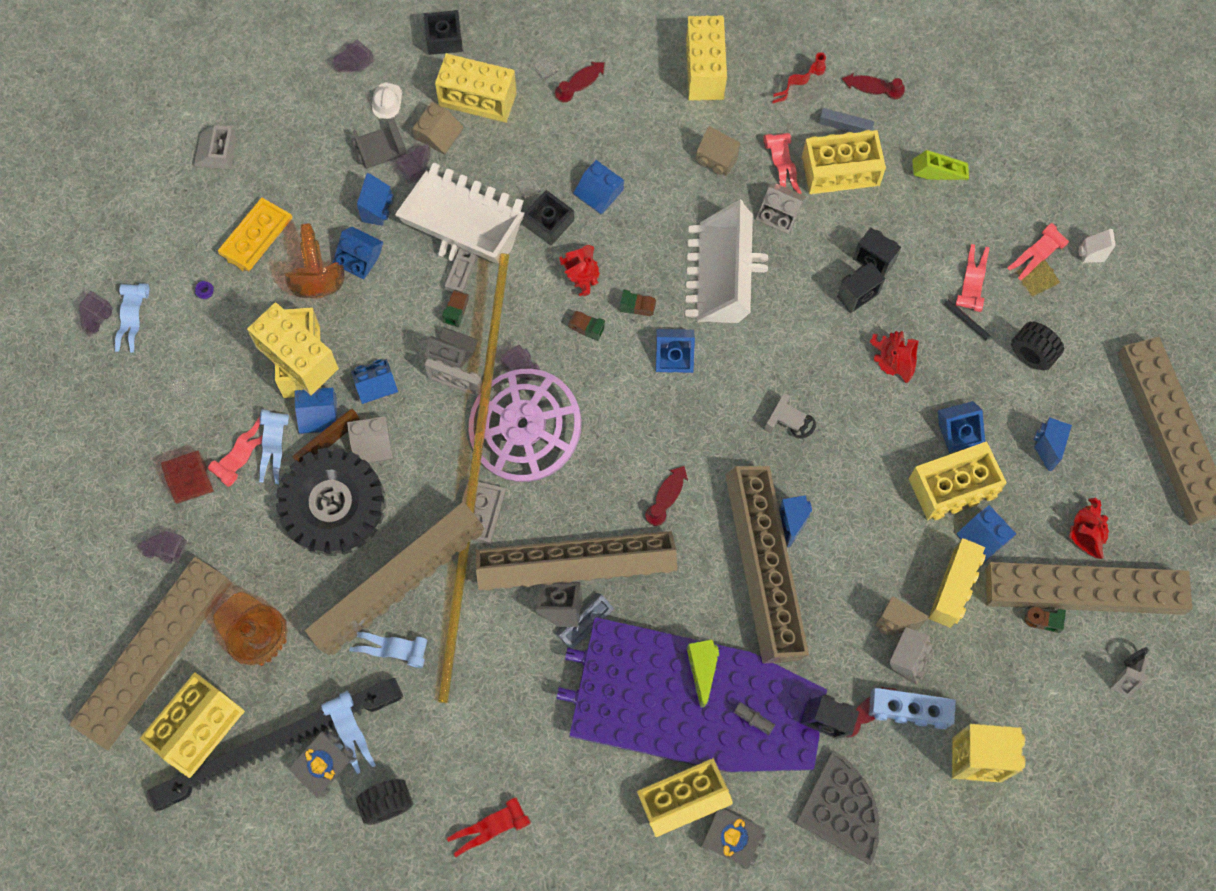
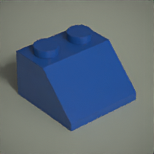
(599, 187)
(374, 200)
(675, 350)
(316, 410)
(962, 426)
(1051, 441)
(794, 515)
(987, 531)

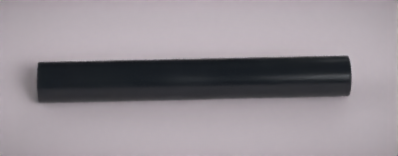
(967, 320)

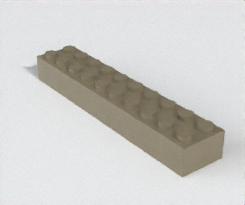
(1172, 427)
(575, 560)
(766, 564)
(395, 580)
(1088, 588)
(150, 654)

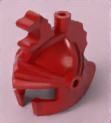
(581, 268)
(895, 356)
(1090, 529)

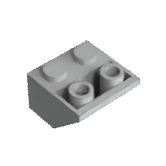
(216, 147)
(780, 207)
(912, 655)

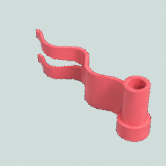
(781, 158)
(1041, 249)
(973, 282)
(237, 457)

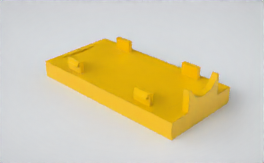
(254, 234)

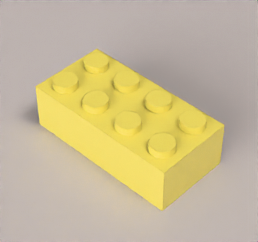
(957, 583)
(684, 797)

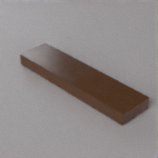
(328, 436)

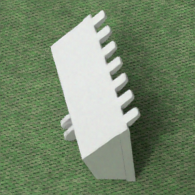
(462, 215)
(723, 266)

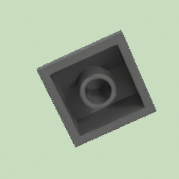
(560, 603)

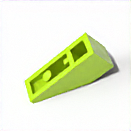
(939, 167)
(703, 663)

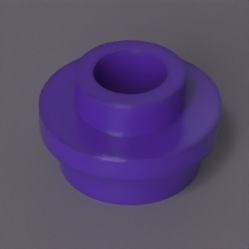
(204, 285)

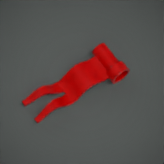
(817, 68)
(493, 825)

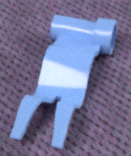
(130, 312)
(272, 441)
(394, 647)
(346, 726)

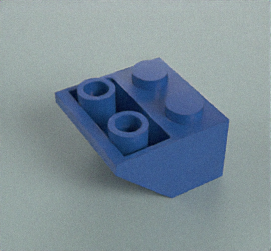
(357, 251)
(374, 381)

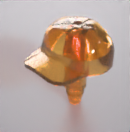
(313, 279)
(248, 620)

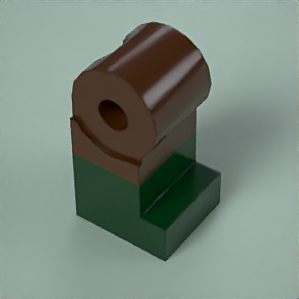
(637, 304)
(455, 308)
(587, 325)
(1045, 620)

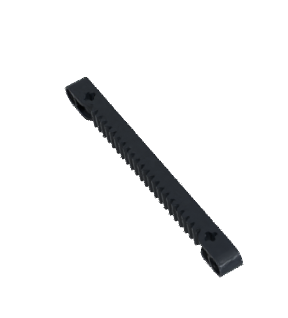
(165, 794)

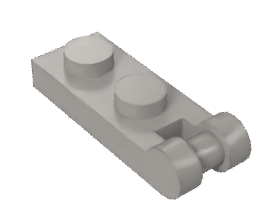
(460, 271)

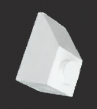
(1097, 247)

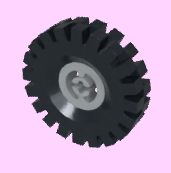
(313, 478)

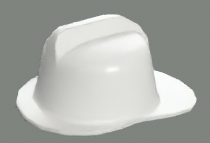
(386, 100)

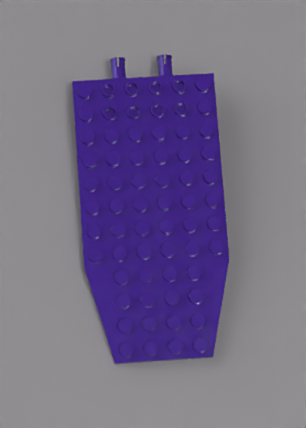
(644, 700)

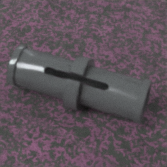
(754, 718)

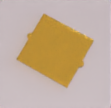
(1039, 278)

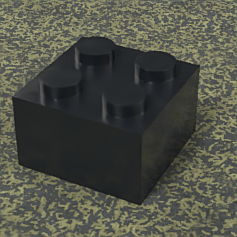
(443, 32)
(548, 217)
(877, 249)
(860, 287)
(830, 717)

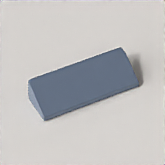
(844, 121)
(595, 607)

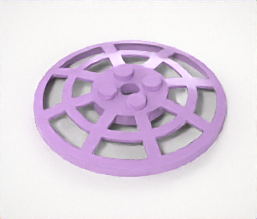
(534, 429)

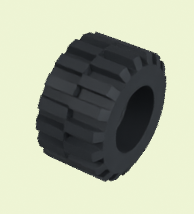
(1037, 346)
(384, 801)

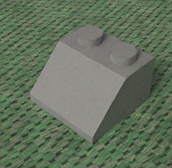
(371, 439)

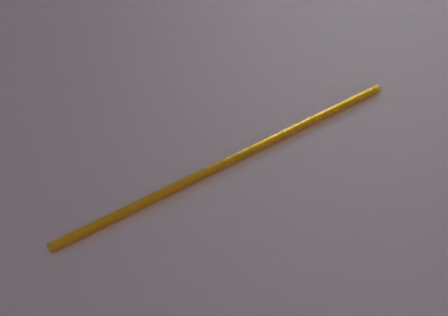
(474, 476)

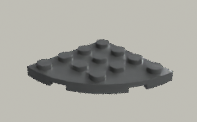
(843, 810)

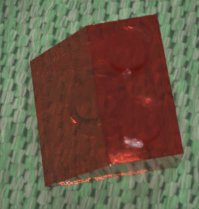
(187, 476)

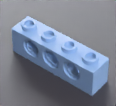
(943, 707)

